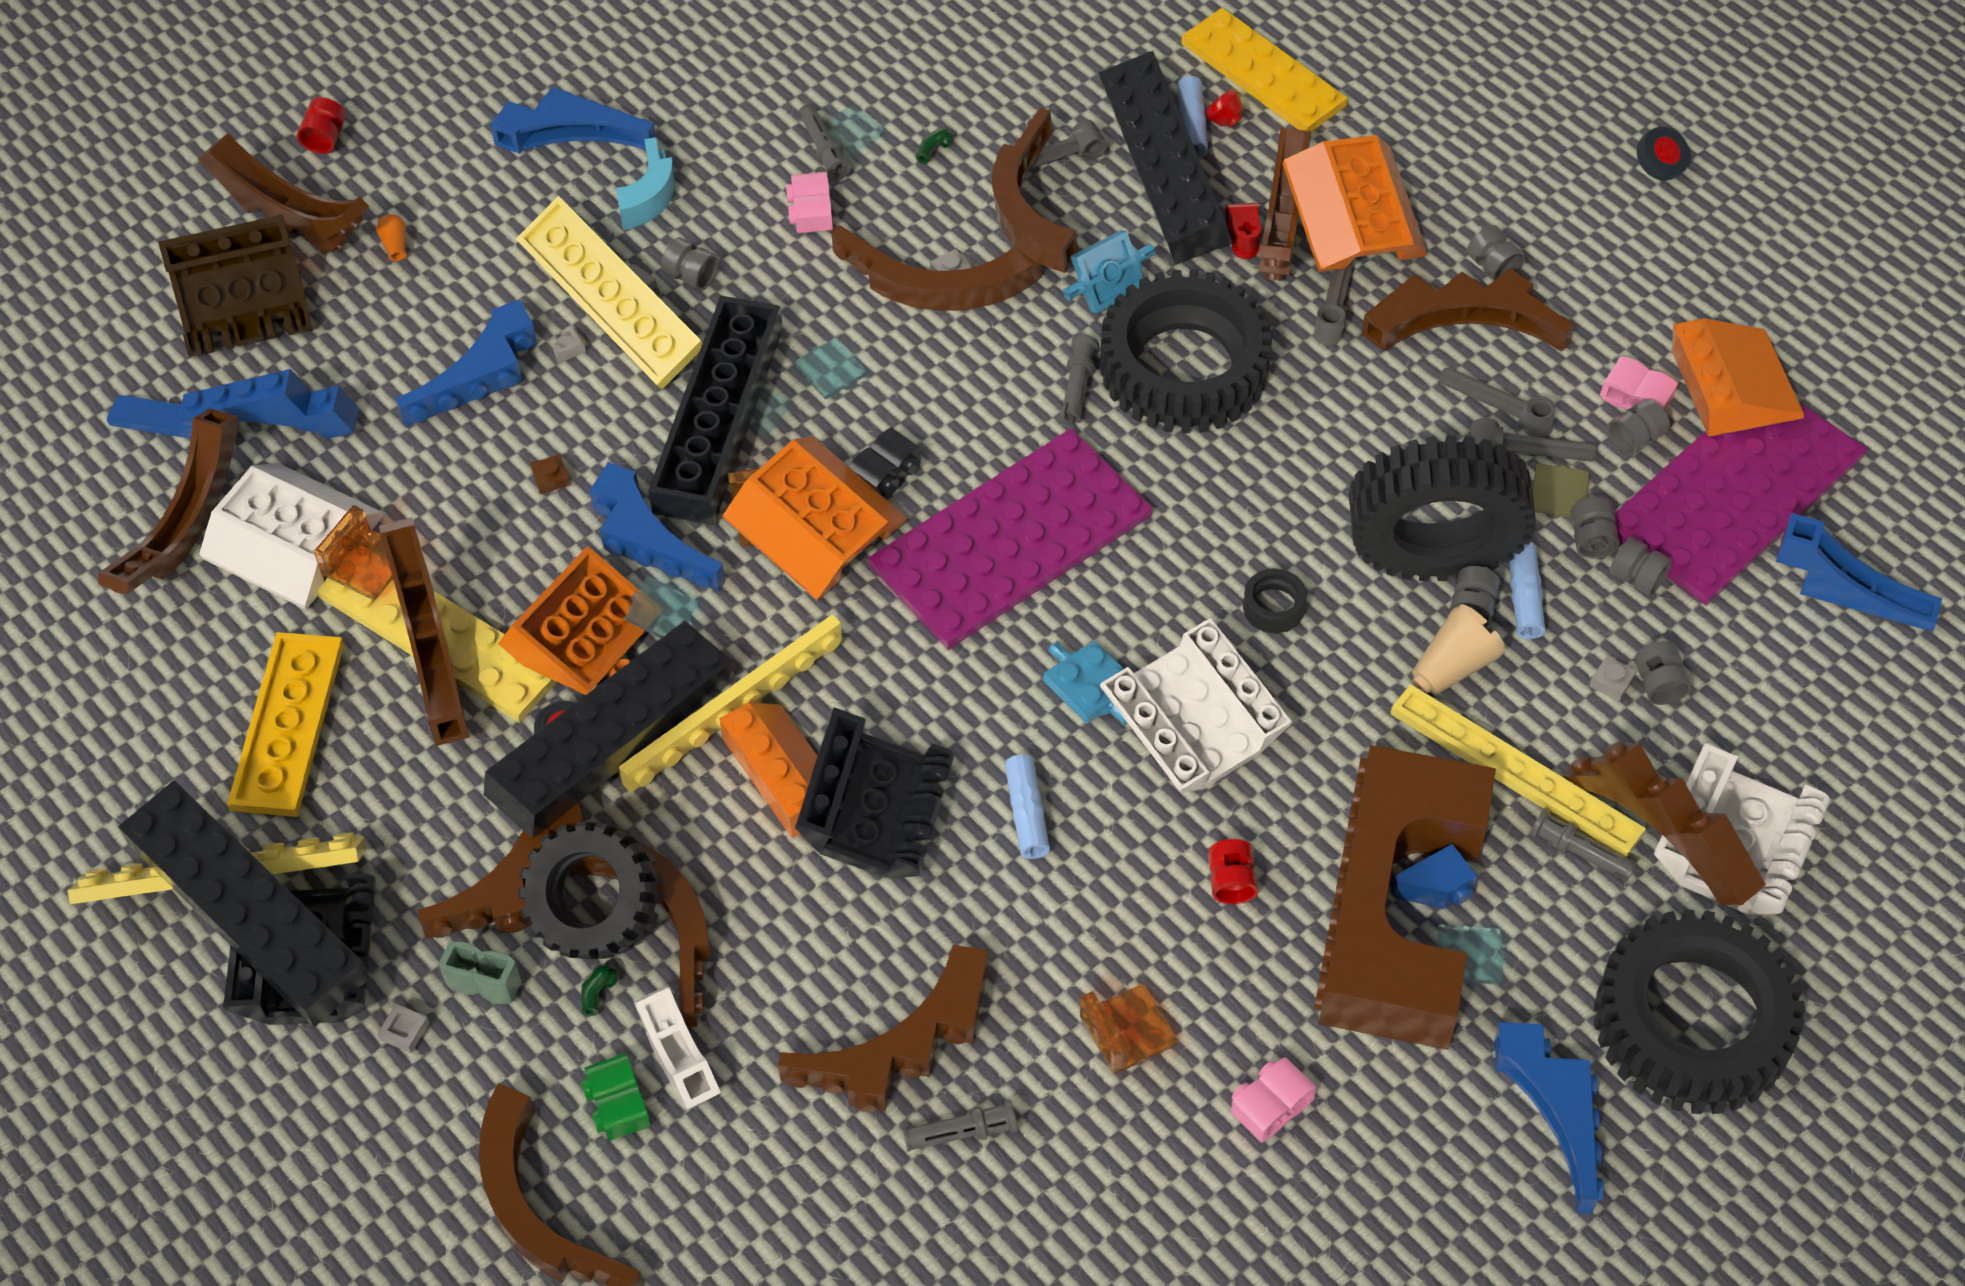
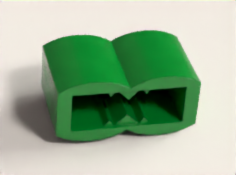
(616, 1097)

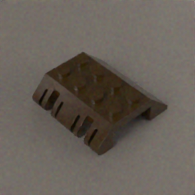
(236, 283)

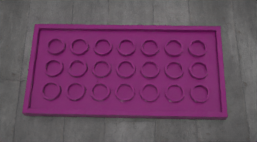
(1734, 497)
(1009, 538)

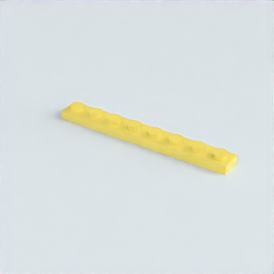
(752, 688)
(1518, 771)

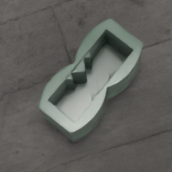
(478, 972)

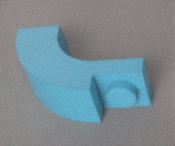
(651, 193)

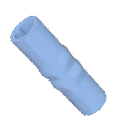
(1193, 112)
(1527, 593)
(1027, 806)

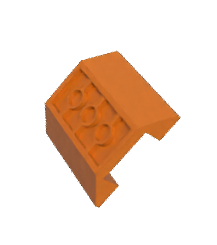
(1353, 202)
(810, 514)

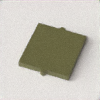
(1558, 489)

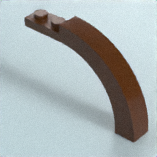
(1025, 228)
(938, 289)
(189, 510)
(688, 918)
(499, 1151)

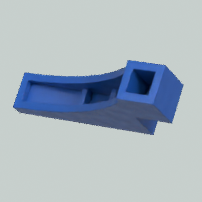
(566, 119)
(480, 371)
(277, 400)
(639, 535)
(1846, 581)
(1562, 1095)

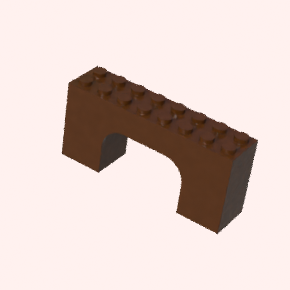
(1368, 972)

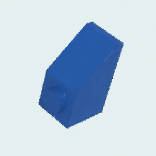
(1436, 880)

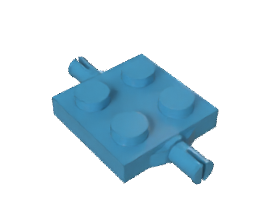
(1107, 270)
(1079, 678)

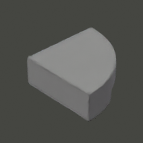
(568, 345)

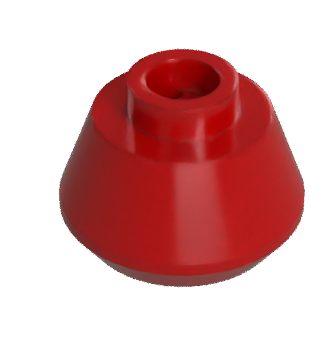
(1226, 109)

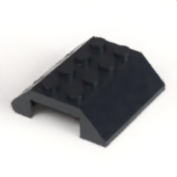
(872, 799)
(341, 912)

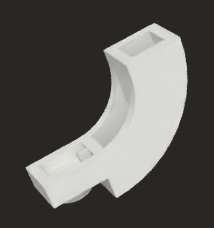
(675, 1048)

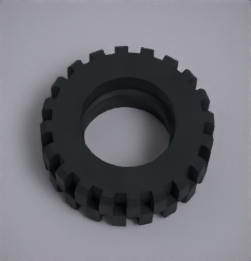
(546, 881)

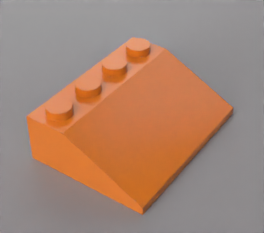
(1733, 376)
(576, 625)

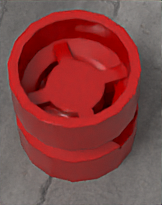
(321, 125)
(1232, 871)

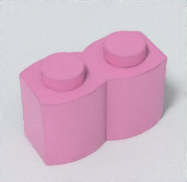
(811, 202)
(1632, 382)
(1272, 1099)

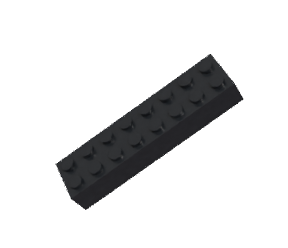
(1165, 158)
(716, 410)
(606, 729)
(244, 903)

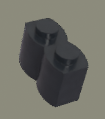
(887, 461)

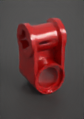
(1244, 229)

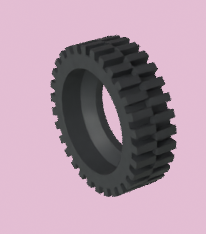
(1185, 305)
(1440, 474)
(1682, 1070)

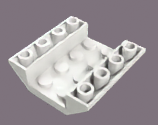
(272, 527)
(1198, 709)

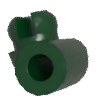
(928, 143)
(590, 989)

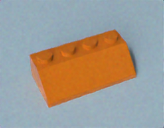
(772, 756)

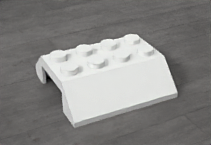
(1767, 821)

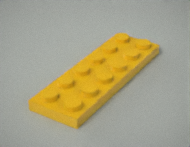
(1264, 71)
(286, 725)

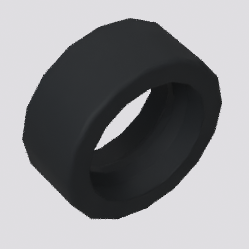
(1278, 580)

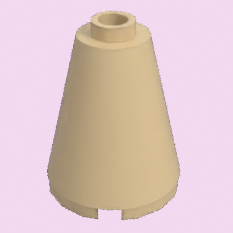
(1457, 651)

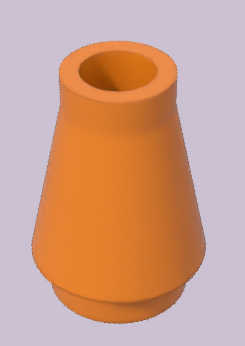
(392, 234)

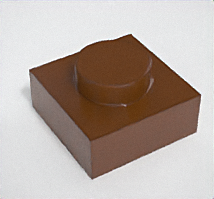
(550, 474)

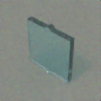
(853, 130)
(830, 368)
(769, 412)
(659, 607)
(1483, 951)

